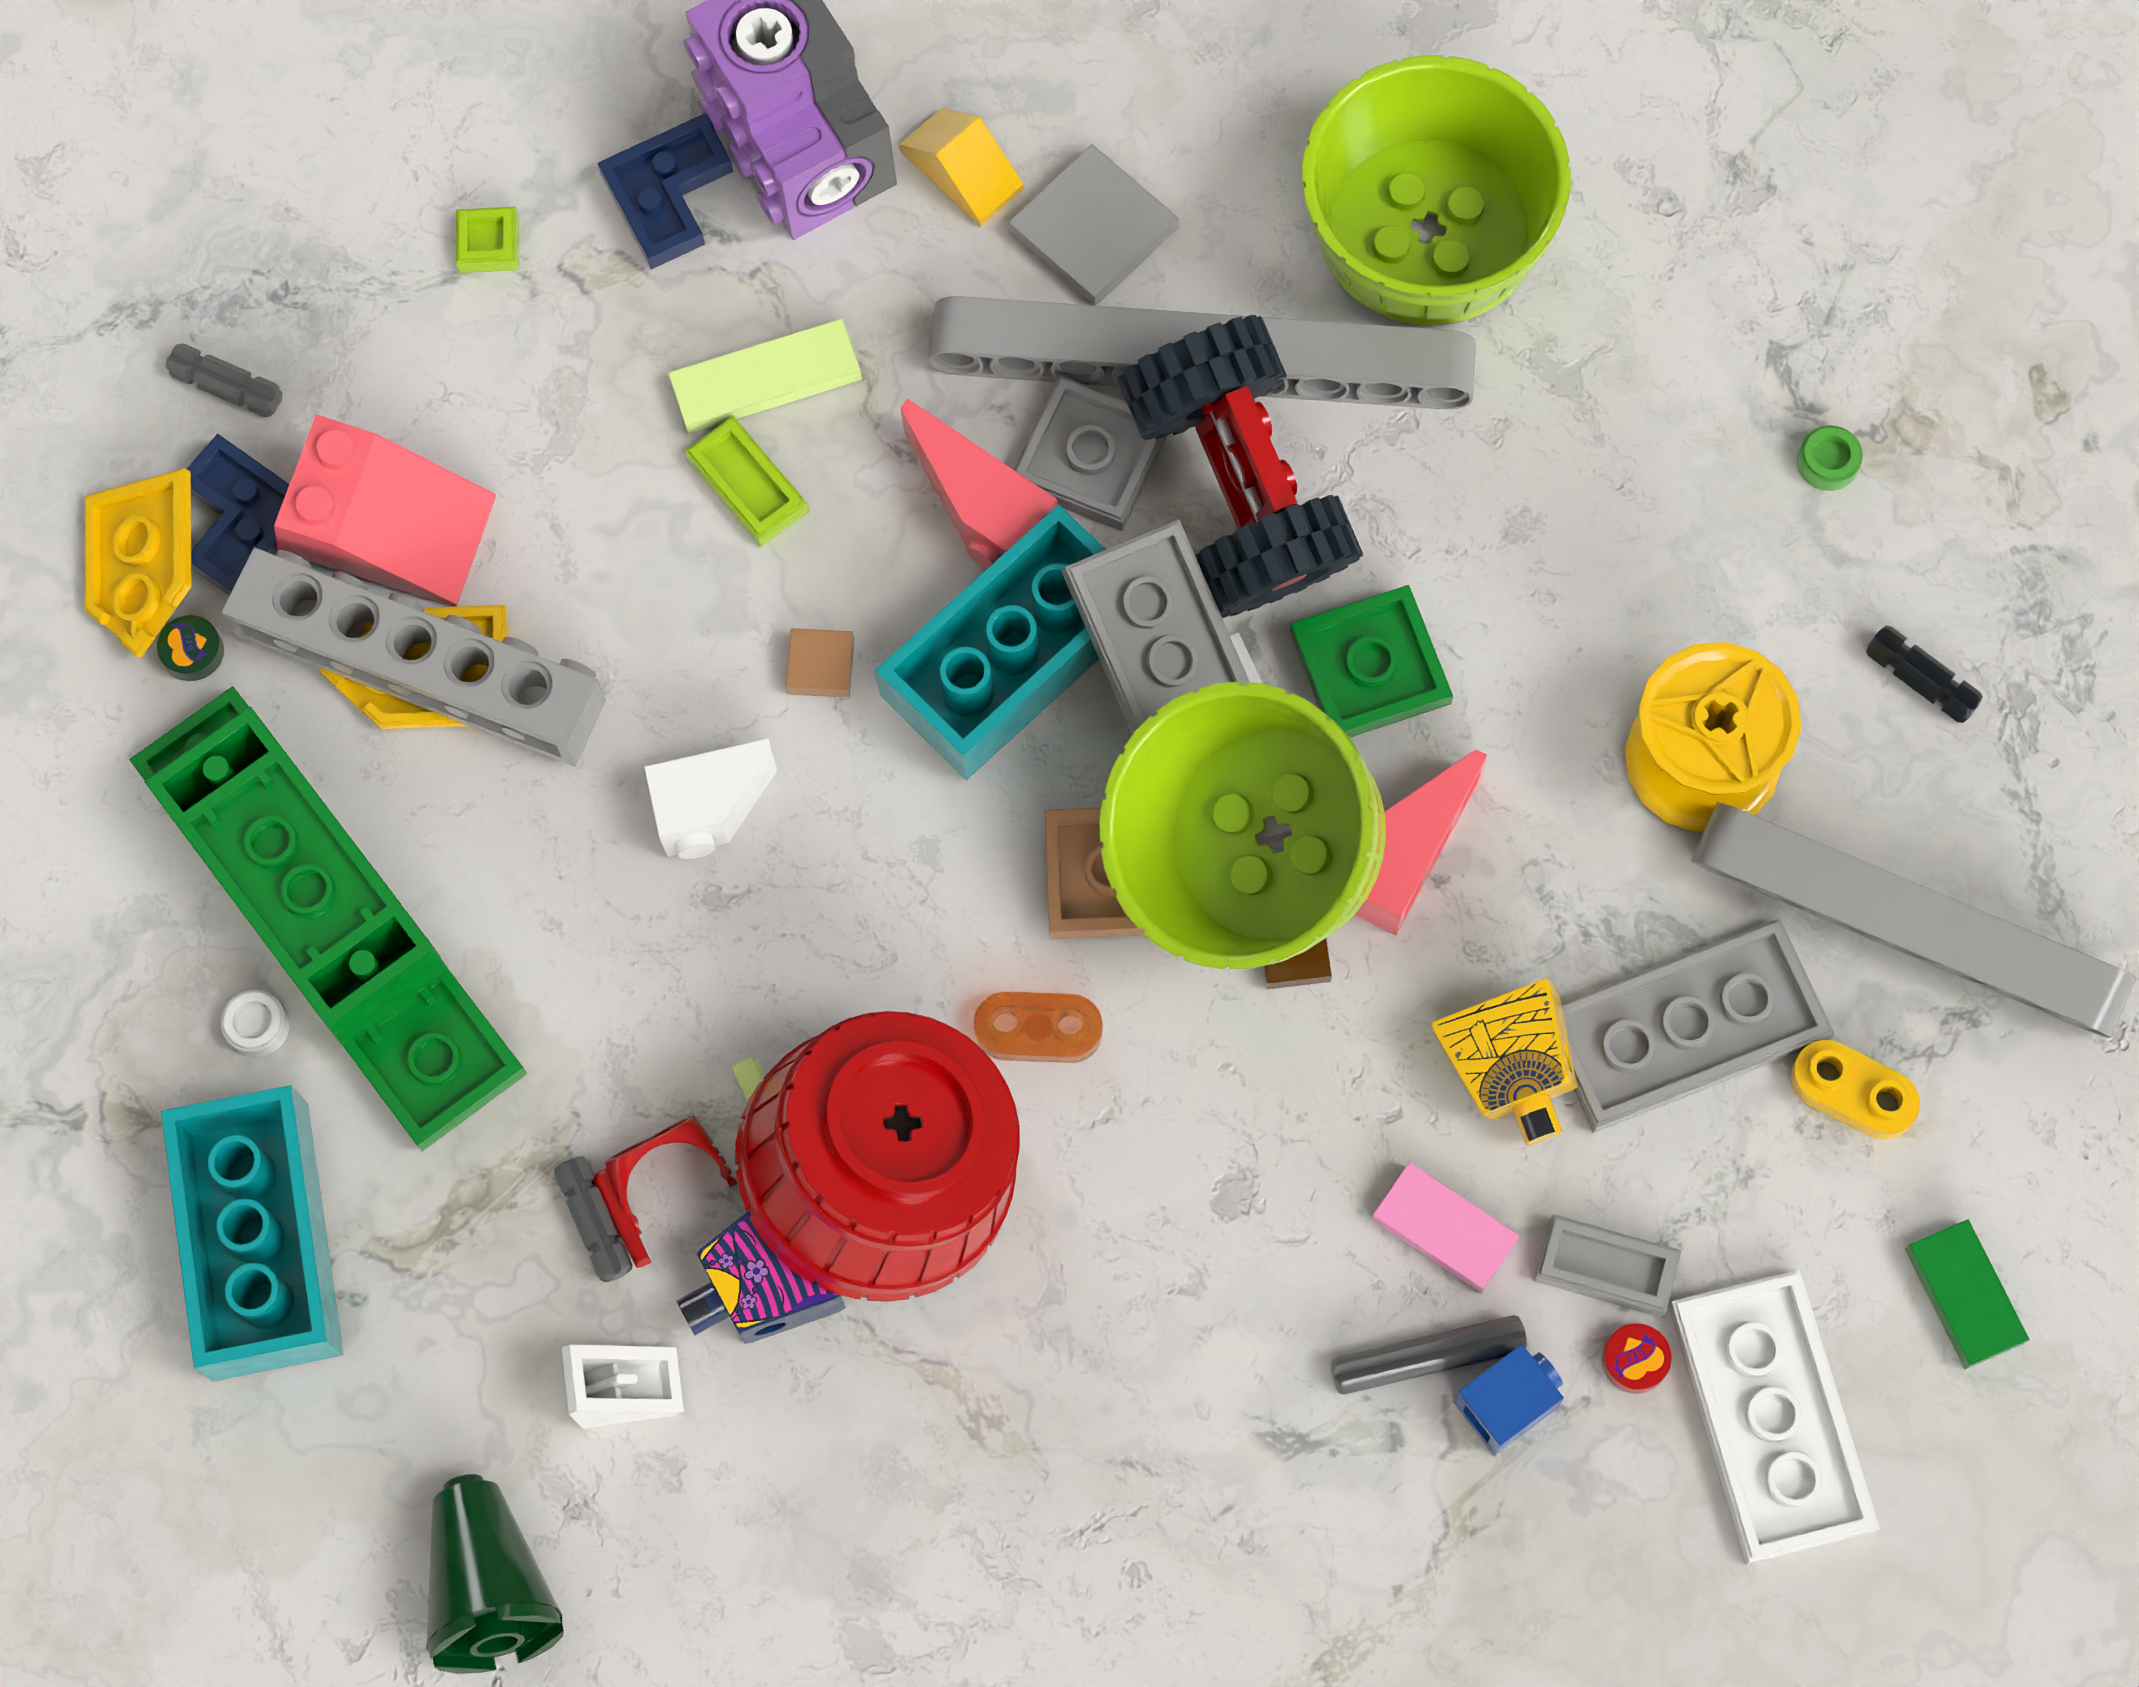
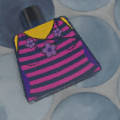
(753, 1288)

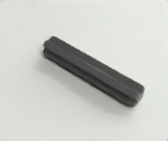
(1428, 1354)

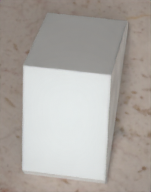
(621, 1383)

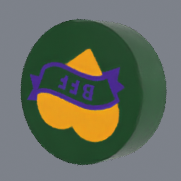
(190, 648)

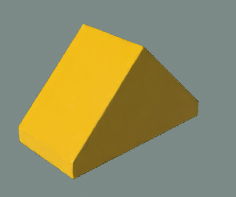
(963, 163)

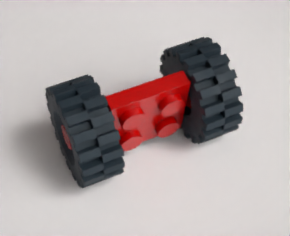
(1213, 385)

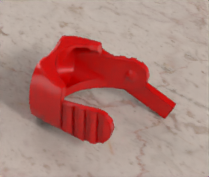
(614, 1179)

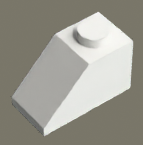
(708, 796)

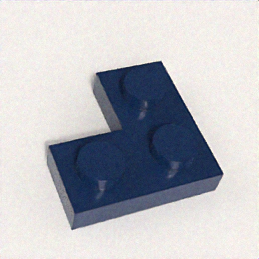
(650, 184)
(248, 502)

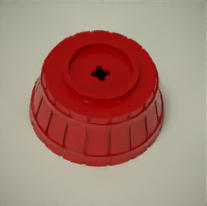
(842, 1190)

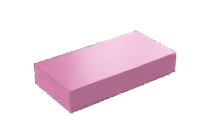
(1445, 1227)

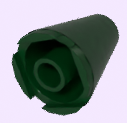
(484, 1583)

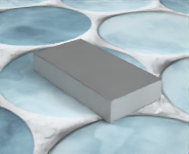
(1608, 1265)

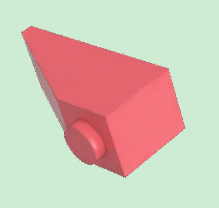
(980, 493)
(1415, 838)

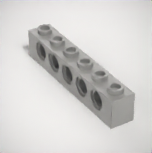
(553, 726)

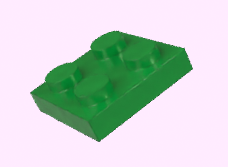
(1372, 662)

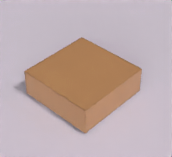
(820, 662)

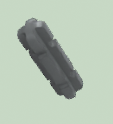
(224, 380)
(593, 1219)

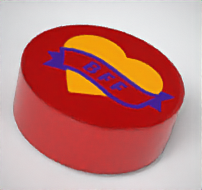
(1636, 1358)

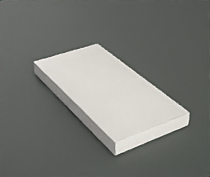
(1773, 1417)

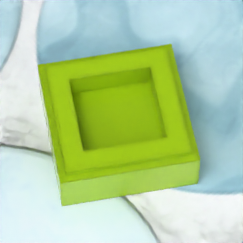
(487, 239)

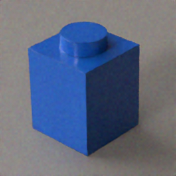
(1510, 1398)

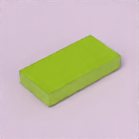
(746, 481)

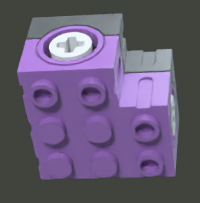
(791, 107)

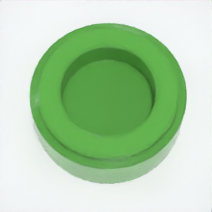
(1829, 458)

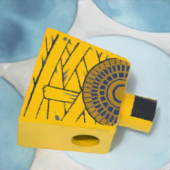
(1514, 1056)

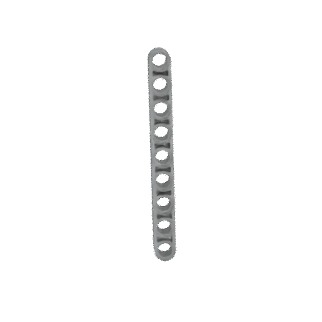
(1101, 341)

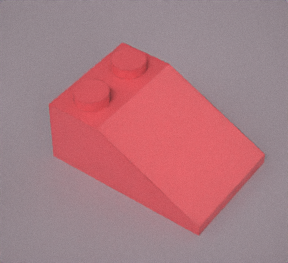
(382, 513)

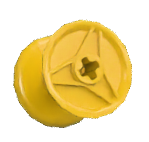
(1711, 731)

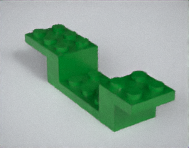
(328, 918)

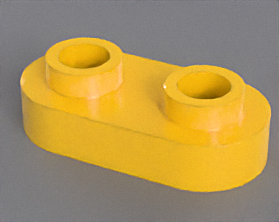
(1854, 1093)

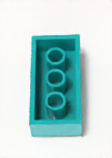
(996, 649)
(251, 1233)

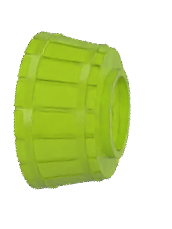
(1441, 144)
(1189, 816)

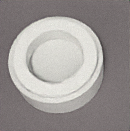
(255, 1023)

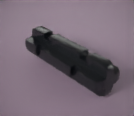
(1924, 674)

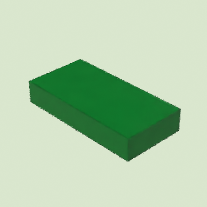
(1966, 1294)

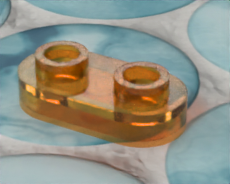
(1037, 1030)

